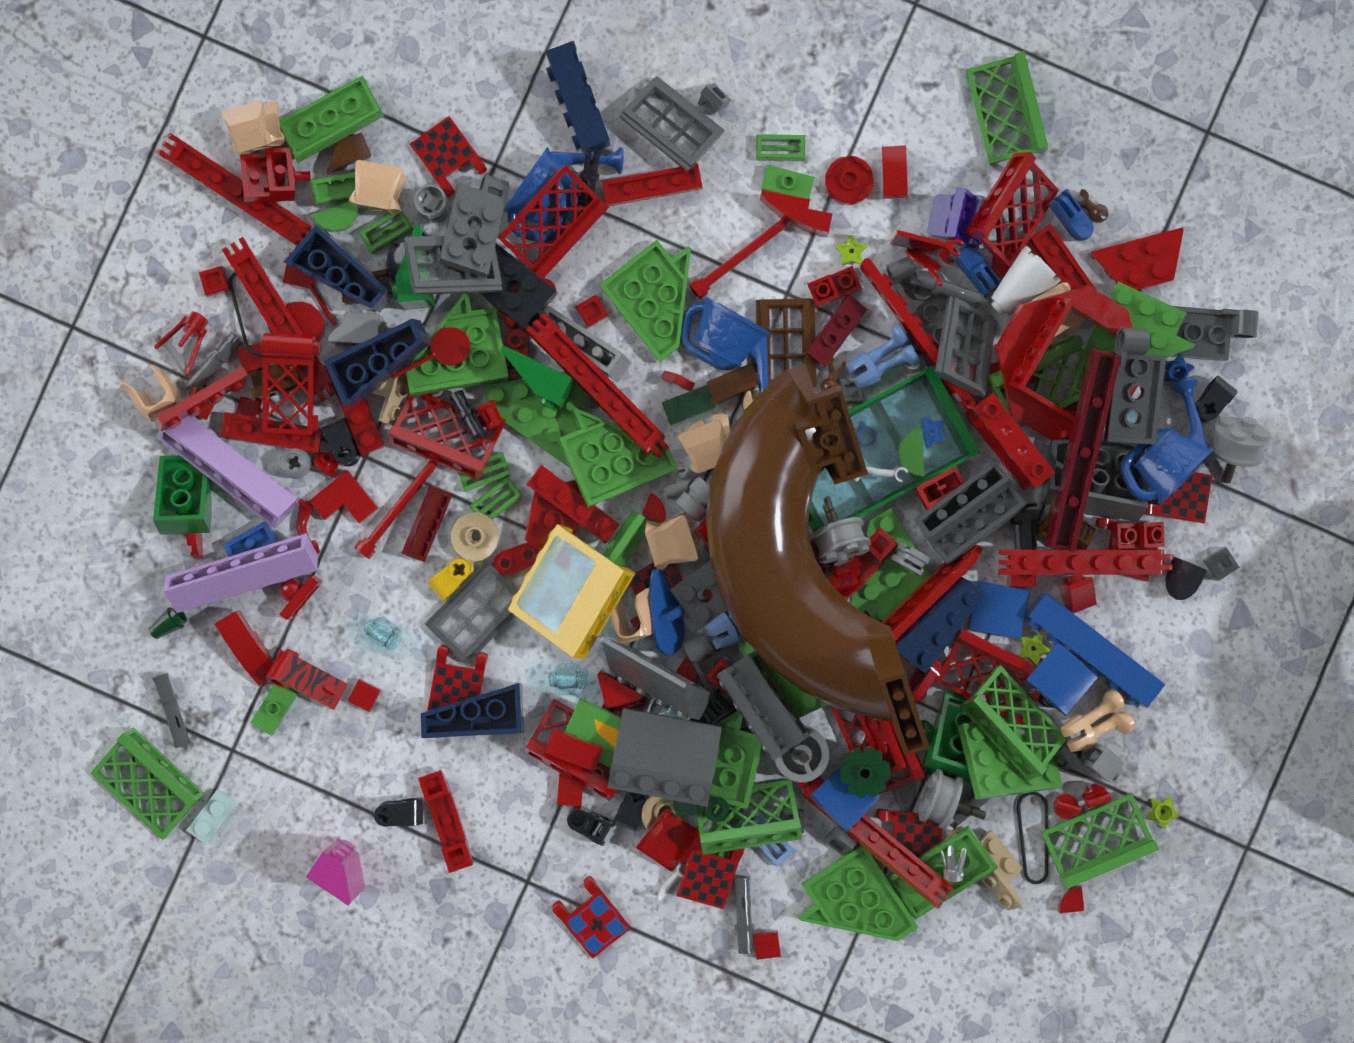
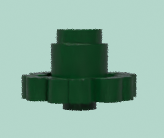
(860, 783)

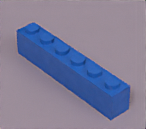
(1094, 650)

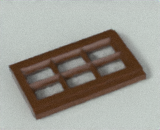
(791, 334)

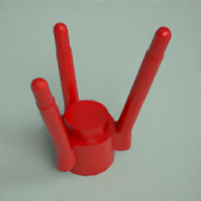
(193, 326)

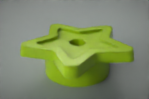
(848, 257)
(1028, 643)
(1165, 805)

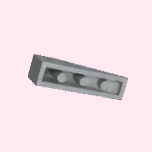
(603, 355)

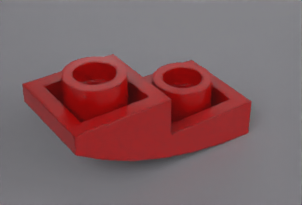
(894, 172)
(834, 286)
(1137, 535)
(573, 749)

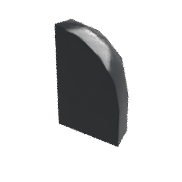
(394, 259)
(1183, 579)

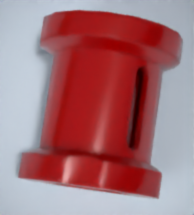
(490, 414)

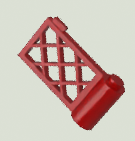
(294, 351)

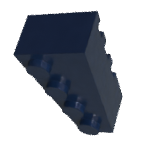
(577, 98)
(335, 266)
(372, 362)
(938, 625)
(480, 715)

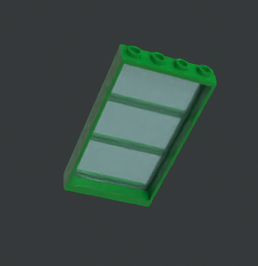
(879, 429)

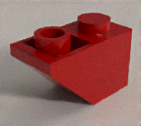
(1078, 592)

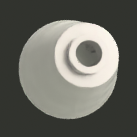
(1023, 282)

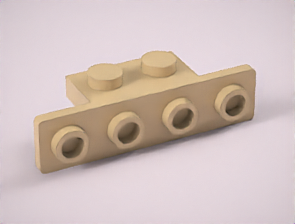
(395, 395)
(1007, 870)

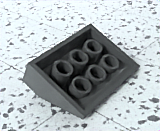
(1108, 490)
(656, 679)
(665, 757)

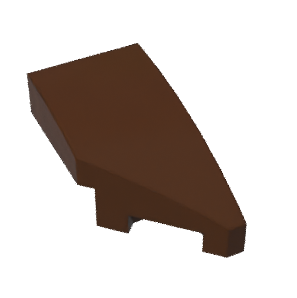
(348, 152)

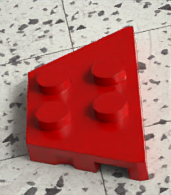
(1142, 261)
(544, 518)

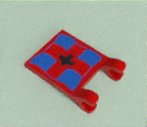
(595, 921)

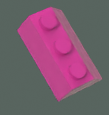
(339, 871)

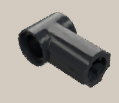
(1025, 527)

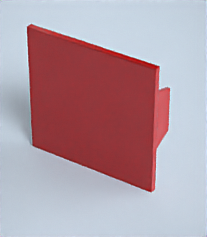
(668, 840)

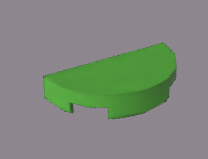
(338, 217)
(911, 451)

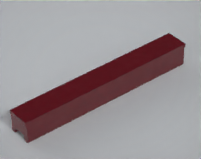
(1083, 449)

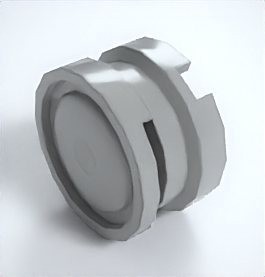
(911, 556)

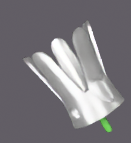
(953, 872)

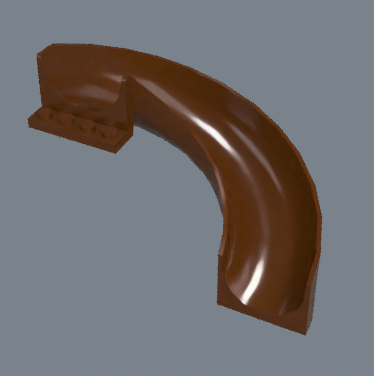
(768, 565)

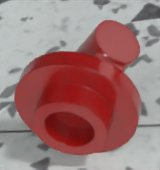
(326, 463)
(1095, 795)
(1066, 806)

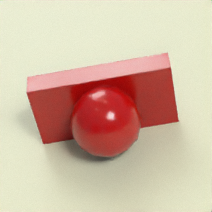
(297, 594)

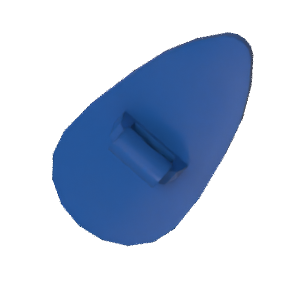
(665, 615)

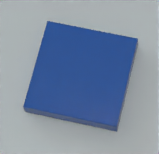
(839, 803)

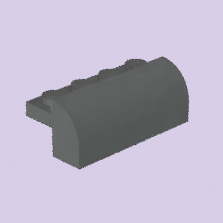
(971, 512)
(763, 705)

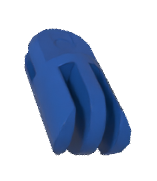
(1072, 216)
(977, 270)

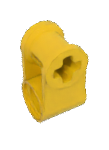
(448, 580)

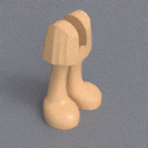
(1120, 721)

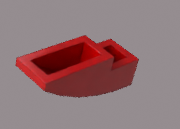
(796, 212)
(245, 645)

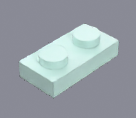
(212, 817)

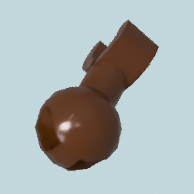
(1095, 210)
(833, 375)

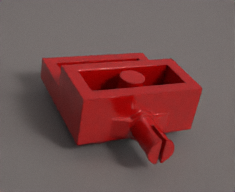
(270, 176)

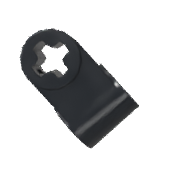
(1215, 398)
(339, 439)
(717, 708)
(630, 811)
(404, 812)
(591, 824)

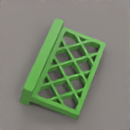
(1028, 103)
(1054, 353)
(626, 539)
(1005, 735)
(156, 765)
(755, 834)
(1108, 861)

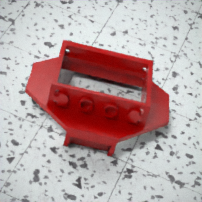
(1028, 339)

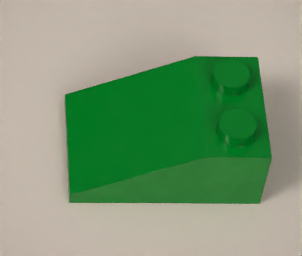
(403, 289)
(547, 383)
(181, 498)
(946, 745)

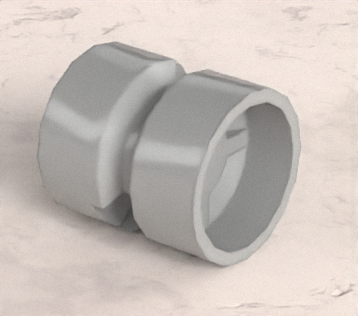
(432, 203)
(696, 500)

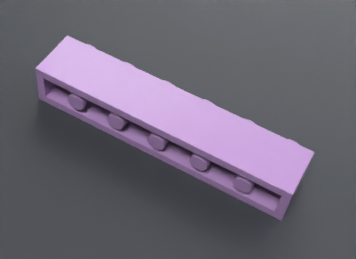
(230, 470)
(241, 573)

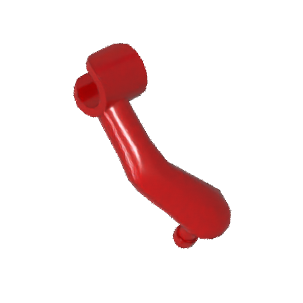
(304, 511)

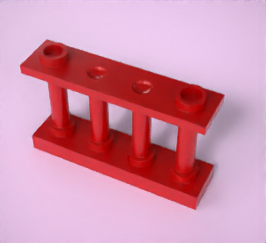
(1009, 442)

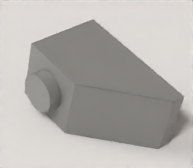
(357, 328)
(1103, 762)

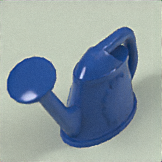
(539, 175)
(726, 337)
(1172, 457)

